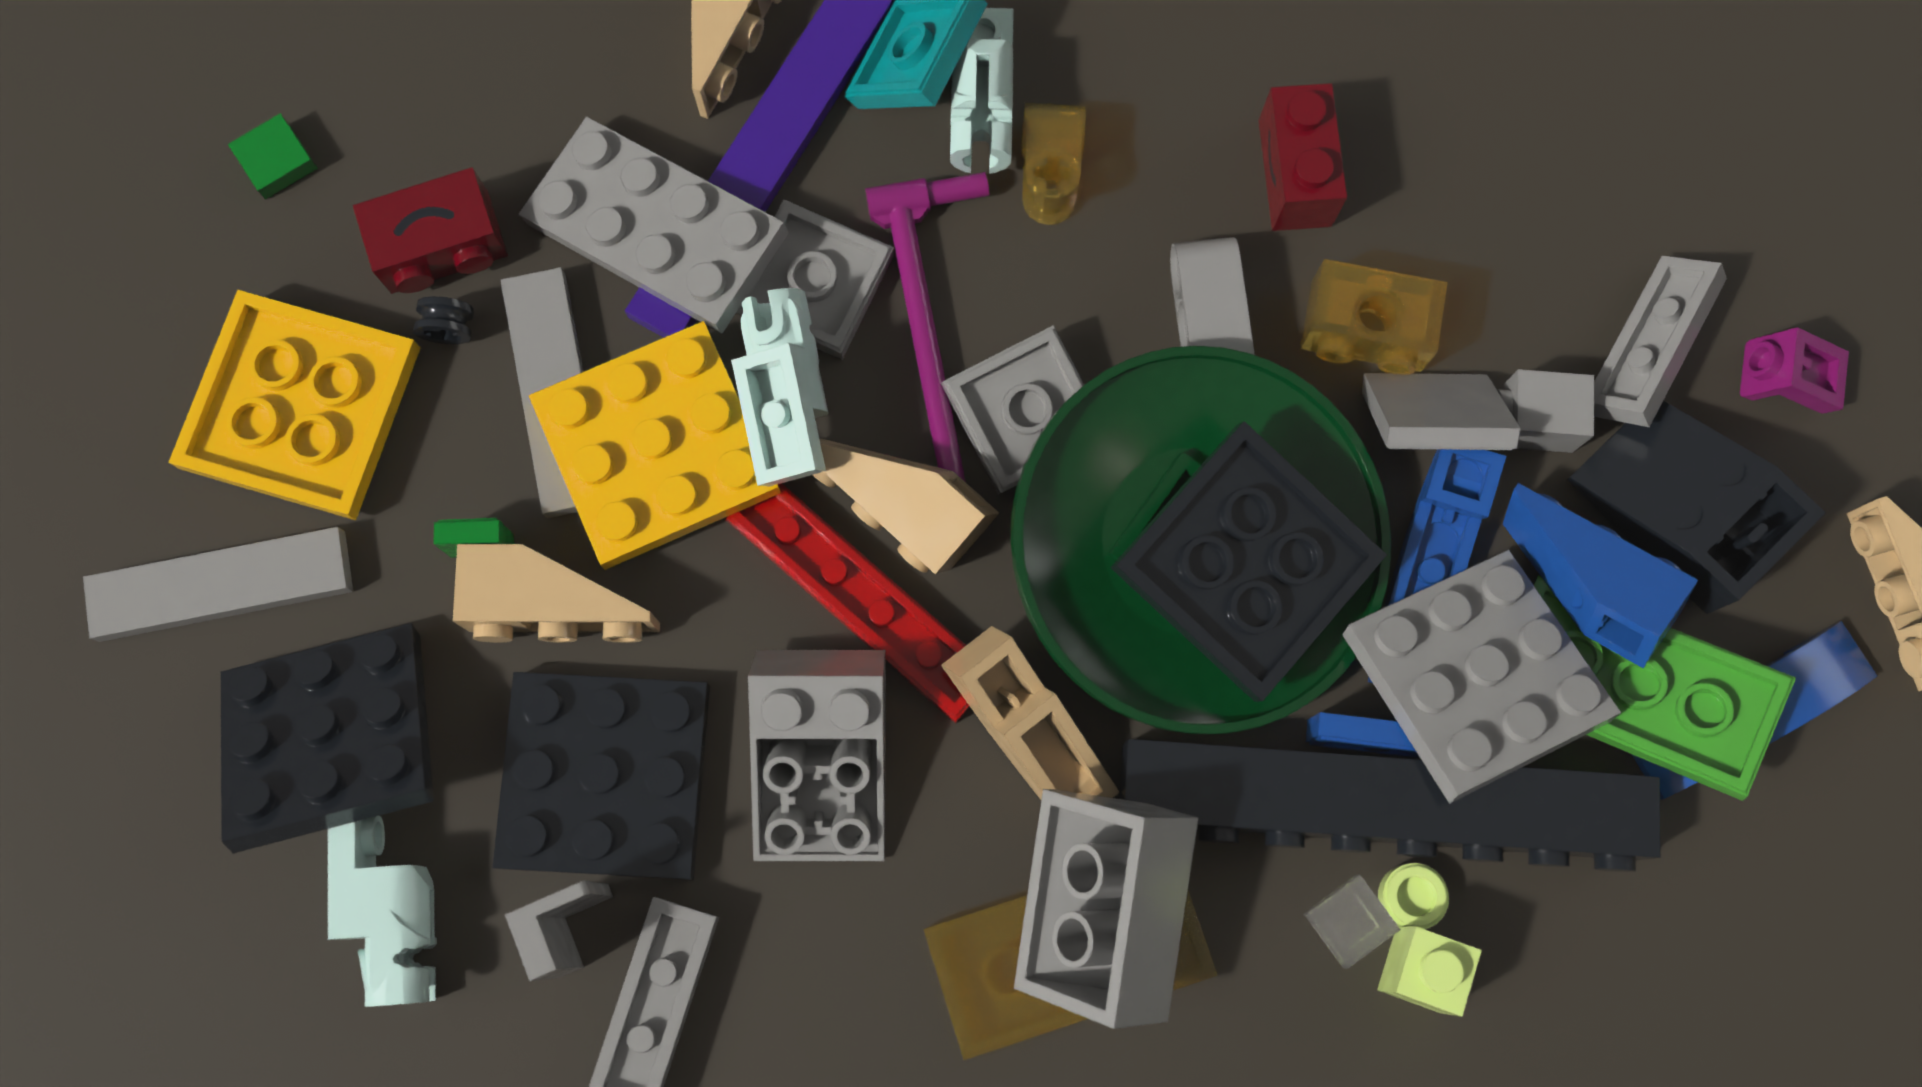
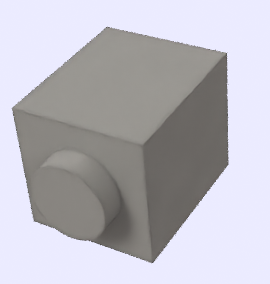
(1551, 409)

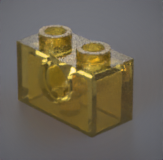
(1404, 303)

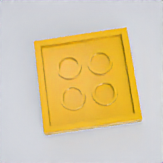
(295, 404)
(651, 445)

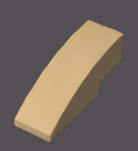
(1026, 717)

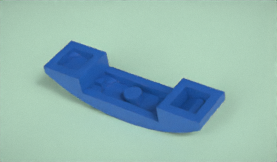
(1445, 519)
(1826, 672)

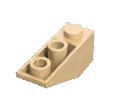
(719, 39)
(919, 504)
(1894, 556)
(520, 590)

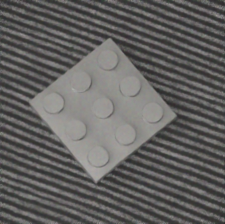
(1480, 675)

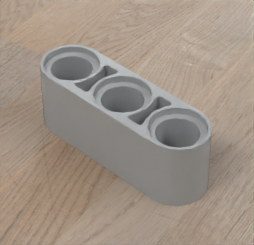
(1210, 294)

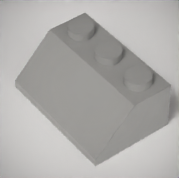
(1105, 907)

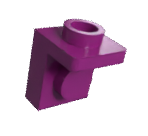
(1797, 368)

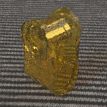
(1052, 155)

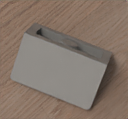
(544, 934)

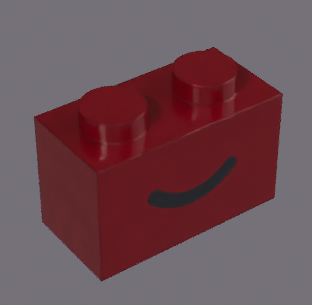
(1302, 157)
(430, 232)

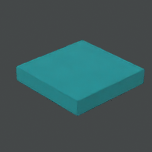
(914, 53)

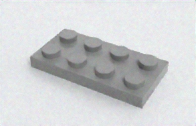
(654, 224)

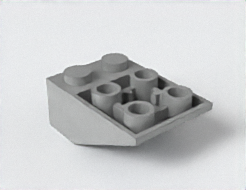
(818, 754)

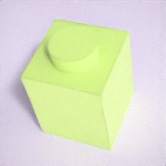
(1429, 970)

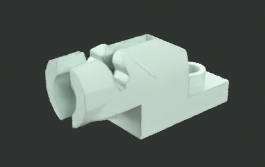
(984, 93)
(780, 387)
(387, 908)

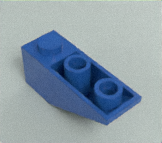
(1601, 580)

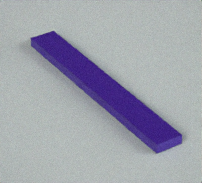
(783, 123)

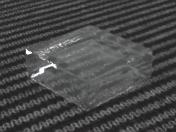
(1351, 921)

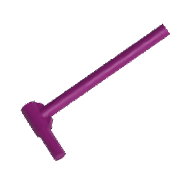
(900, 208)

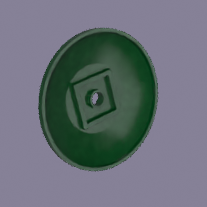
(1106, 474)

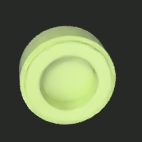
(1414, 895)

